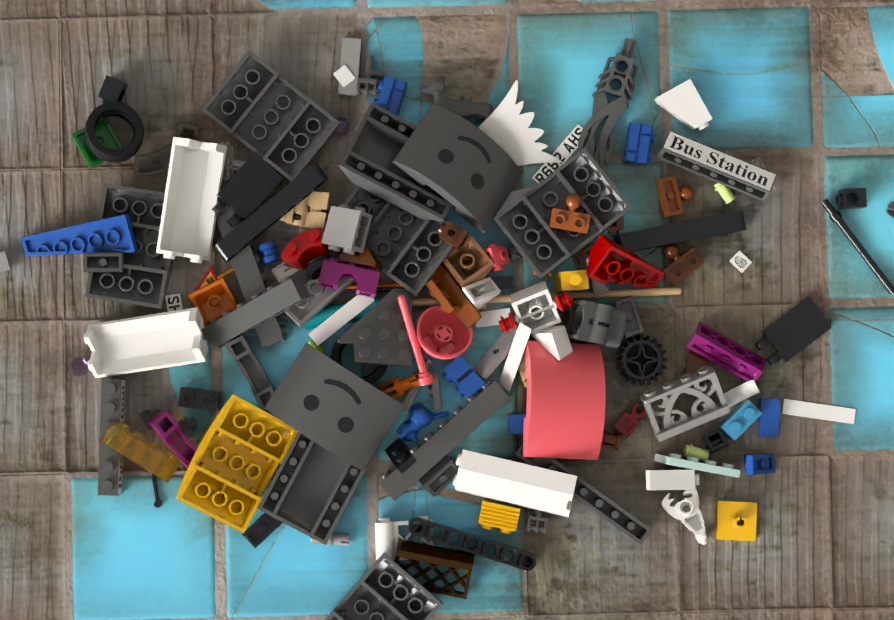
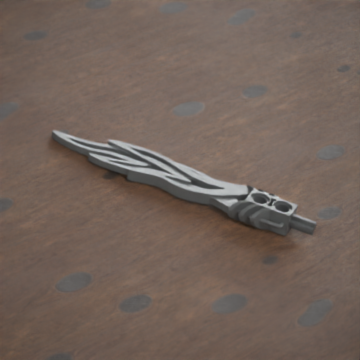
(614, 109)

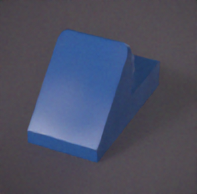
(759, 463)

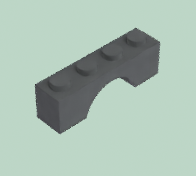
(252, 369)

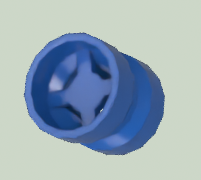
(269, 251)

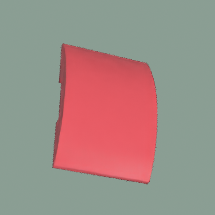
(564, 403)

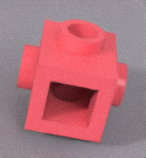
(498, 255)

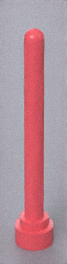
(424, 376)

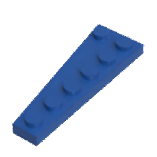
(97, 236)

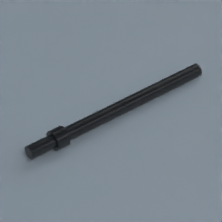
(835, 216)

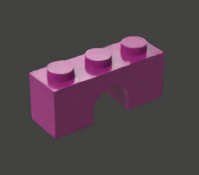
(365, 279)

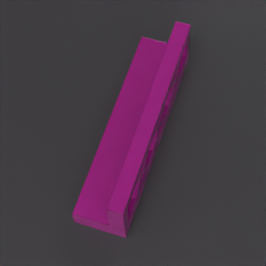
(725, 355)

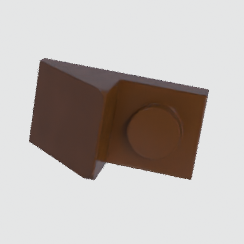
(364, 259)

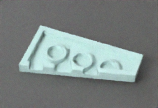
(692, 463)

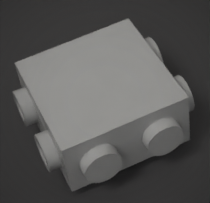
(346, 229)

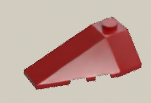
(616, 264)

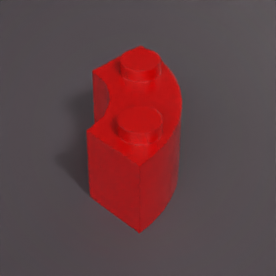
(304, 248)

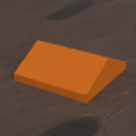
(213, 300)

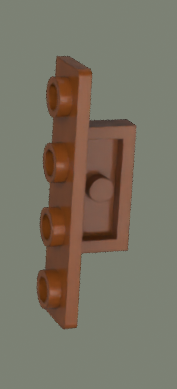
(452, 297)

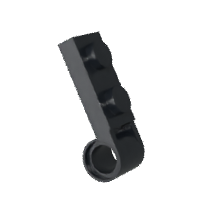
(400, 455)

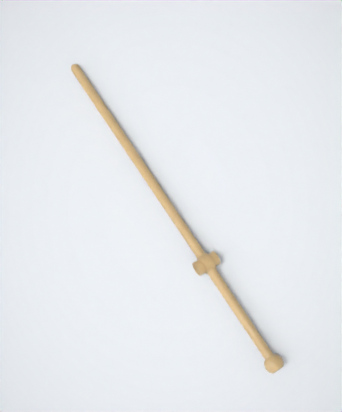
(576, 295)

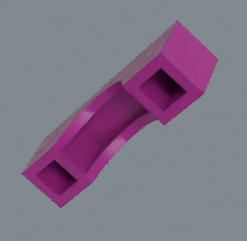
(173, 436)

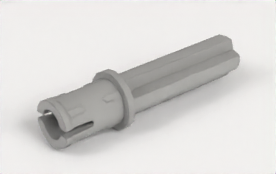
(412, 393)

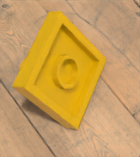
(736, 520)

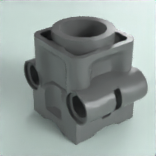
(596, 323)

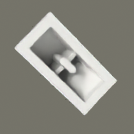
(481, 292)
(555, 341)

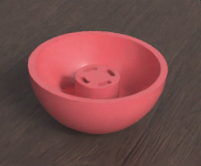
(448, 327)

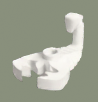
(688, 513)

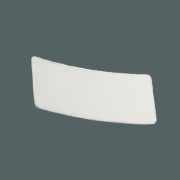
(492, 317)
(741, 393)

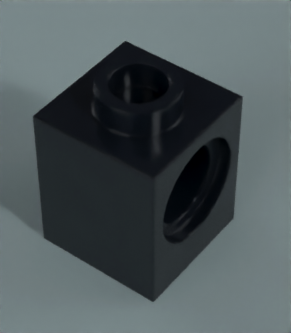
(112, 90)
(859, 198)

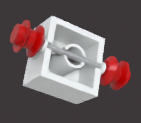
(535, 308)

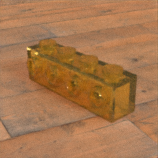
(139, 451)

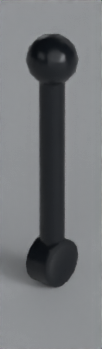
(158, 503)

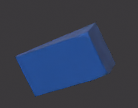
(769, 420)

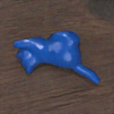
(419, 419)

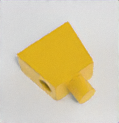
(572, 281)

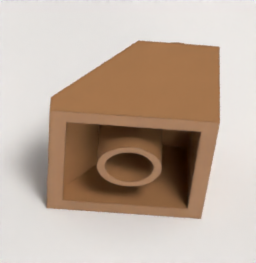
(468, 264)

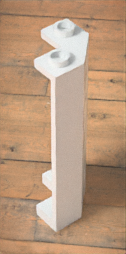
(189, 196)
(146, 342)
(515, 483)

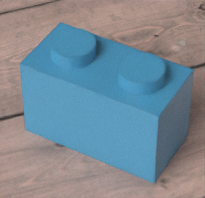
(740, 419)

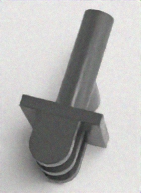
(367, 84)
(538, 519)

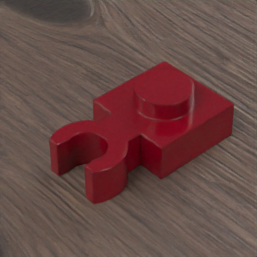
(627, 422)

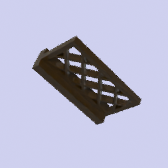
(434, 557)

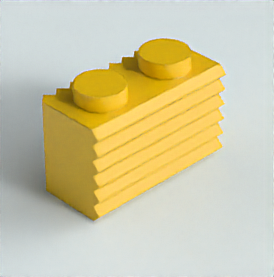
(498, 516)

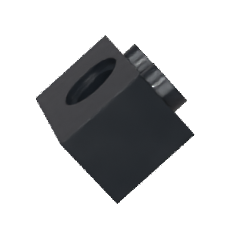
(200, 399)

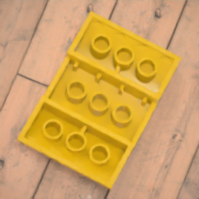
(235, 463)

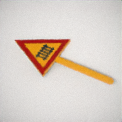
(210, 276)

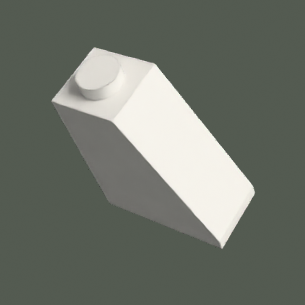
(685, 105)
(671, 480)

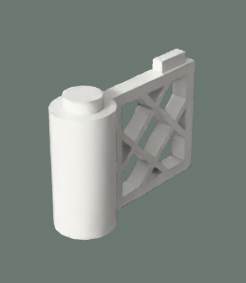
(387, 536)

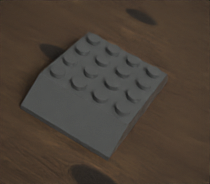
(371, 165)
(311, 489)

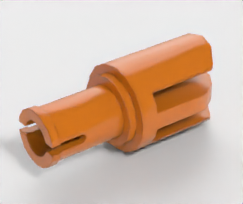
(400, 385)

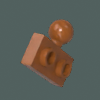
(671, 197)
(570, 219)

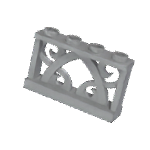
(697, 417)

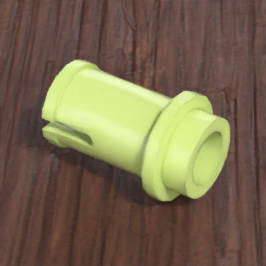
(724, 192)
(692, 451)

